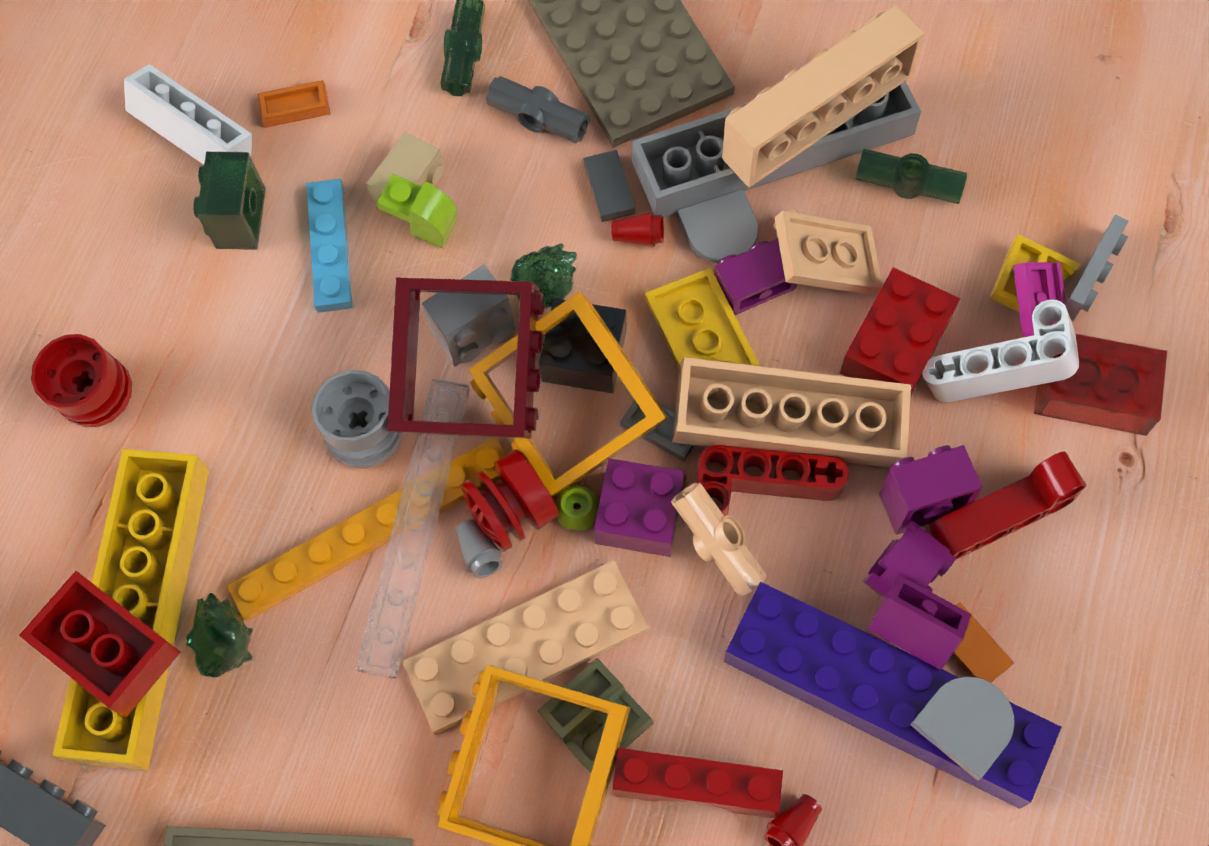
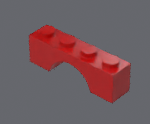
(699, 781)

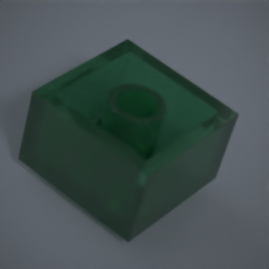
(230, 200)

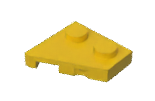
(1023, 251)

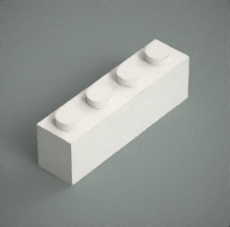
(182, 115)

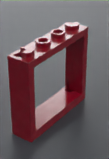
(405, 357)

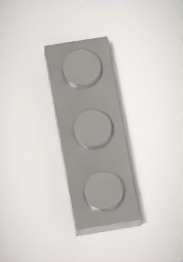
(1097, 267)

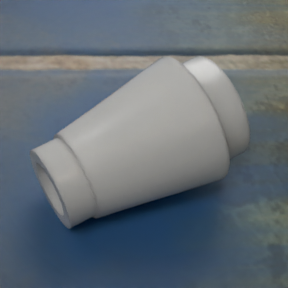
(479, 552)

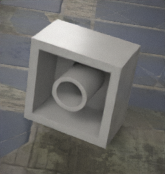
(468, 321)

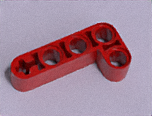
(772, 480)
(1011, 508)

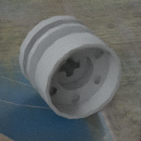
(354, 419)

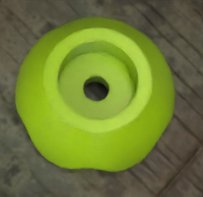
(577, 519)

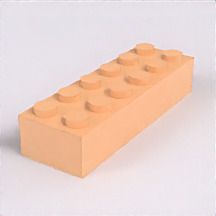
(821, 95)
(791, 412)

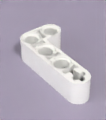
(955, 377)

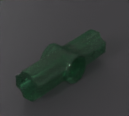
(462, 47)
(930, 179)

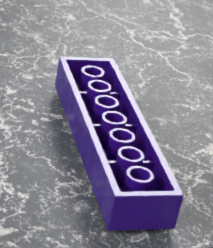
(873, 688)

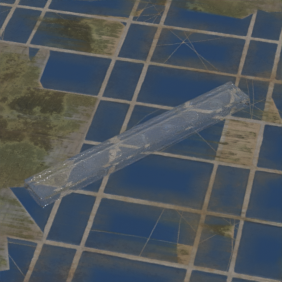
(412, 534)

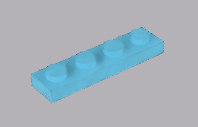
(329, 246)

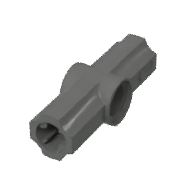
(537, 109)

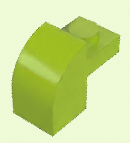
(424, 207)

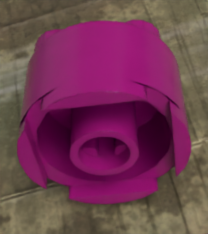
(913, 556)

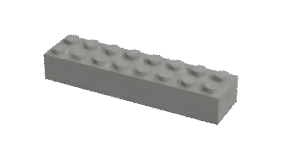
(687, 164)

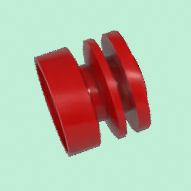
(81, 380)
(509, 500)

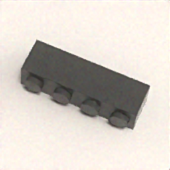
(39, 812)

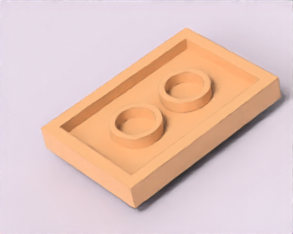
(828, 253)

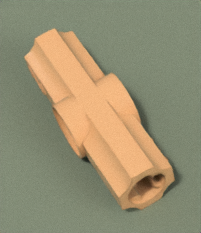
(719, 538)

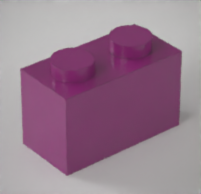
(753, 276)
(920, 622)

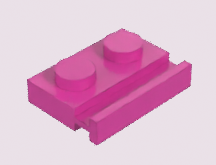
(1035, 284)

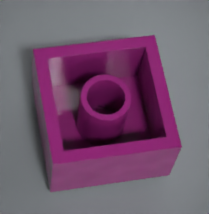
(929, 487)
(638, 508)

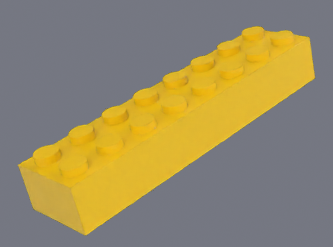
(145, 570)

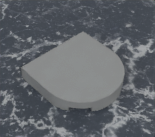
(719, 226)
(968, 723)

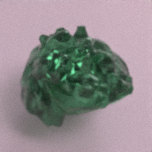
(548, 269)
(218, 637)

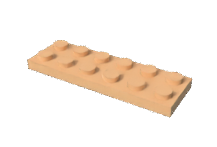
(530, 639)

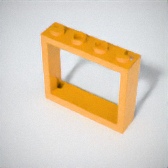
(617, 358)
(474, 728)

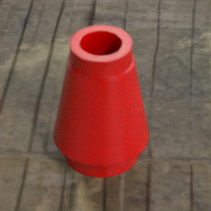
(639, 229)
(794, 823)

